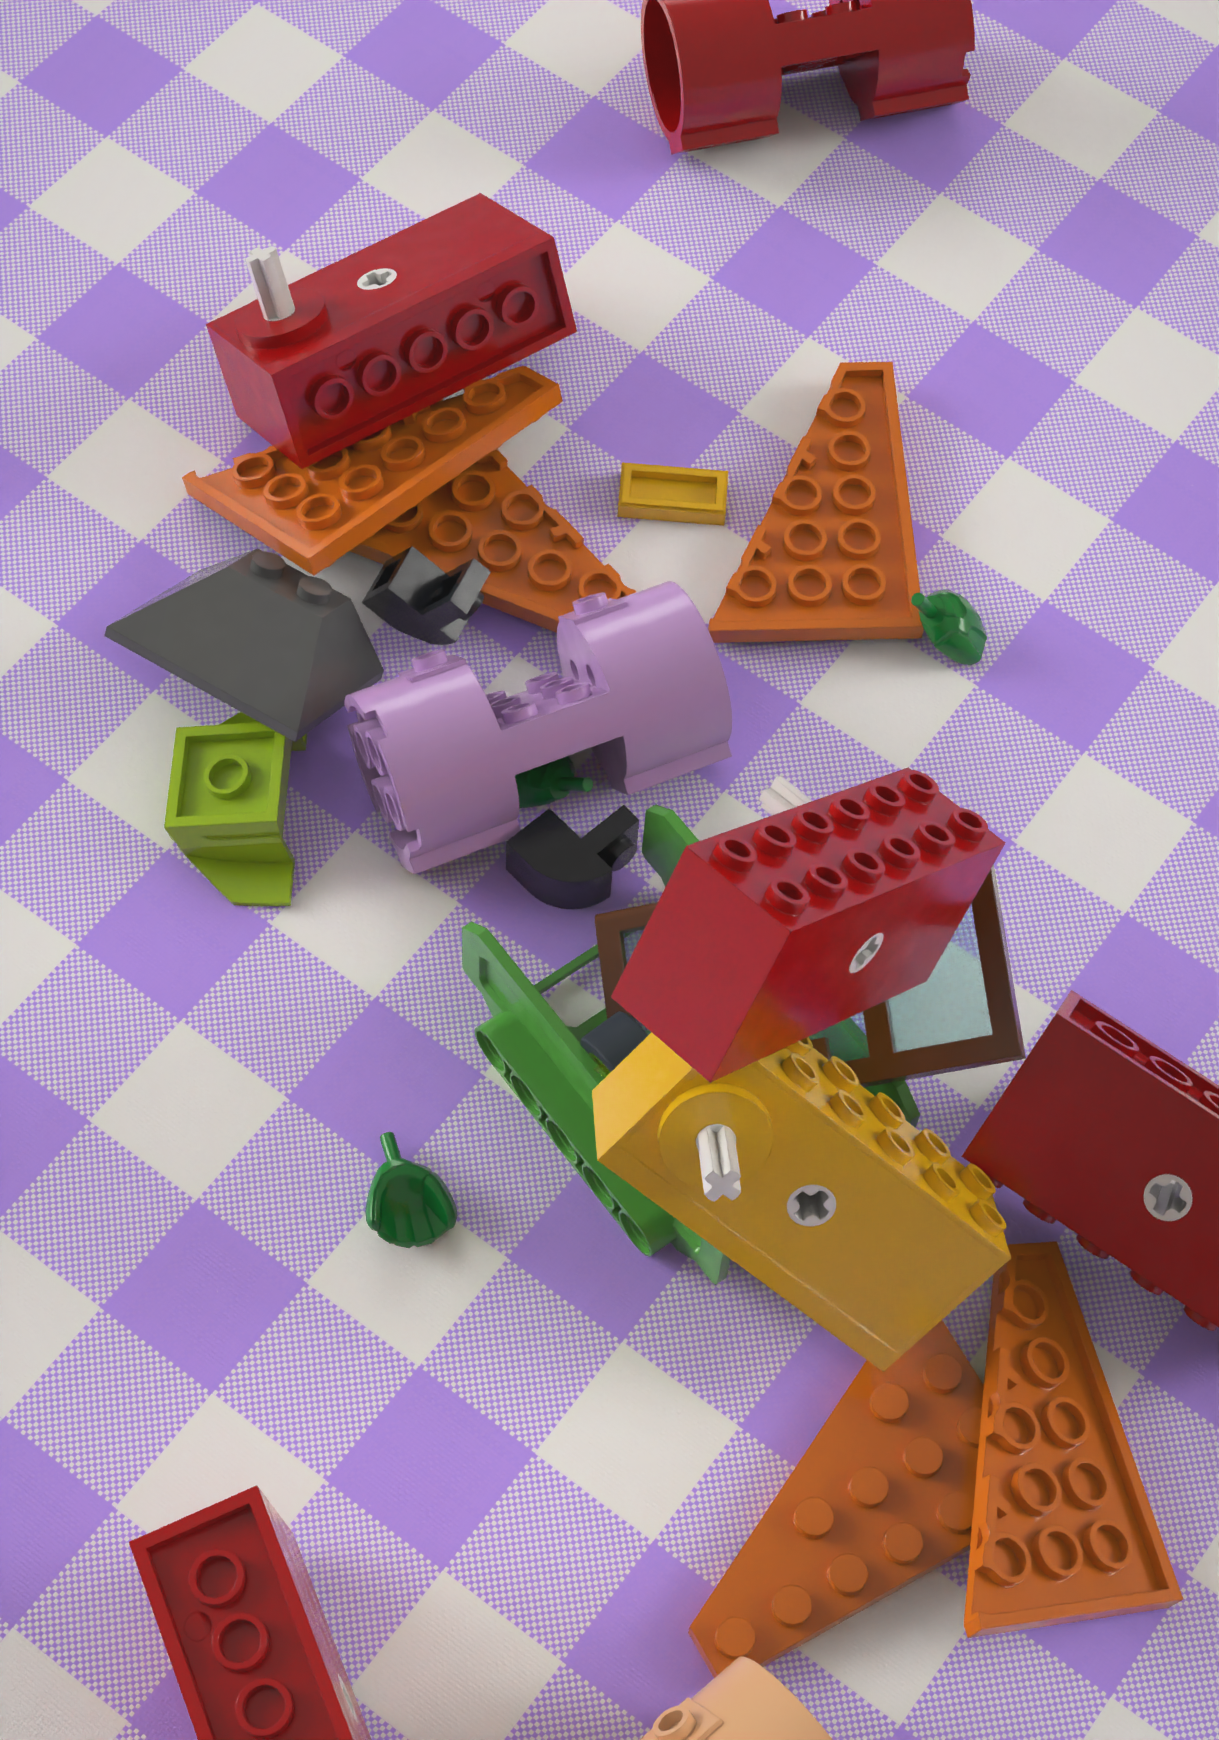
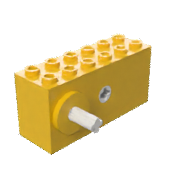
(807, 1188)

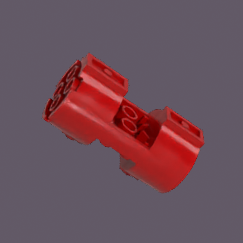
(722, 62)

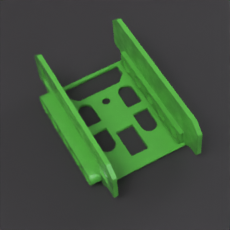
(556, 1075)

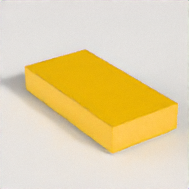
(673, 494)

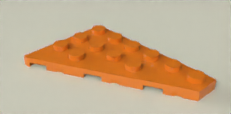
(354, 493)
(507, 527)
(838, 532)
(1056, 1488)
(861, 1513)

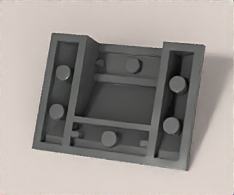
(257, 640)

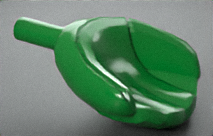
(952, 625)
(550, 783)
(408, 1200)

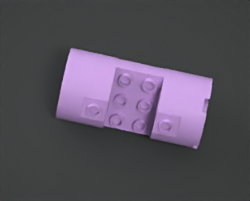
(633, 688)

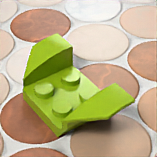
(231, 808)

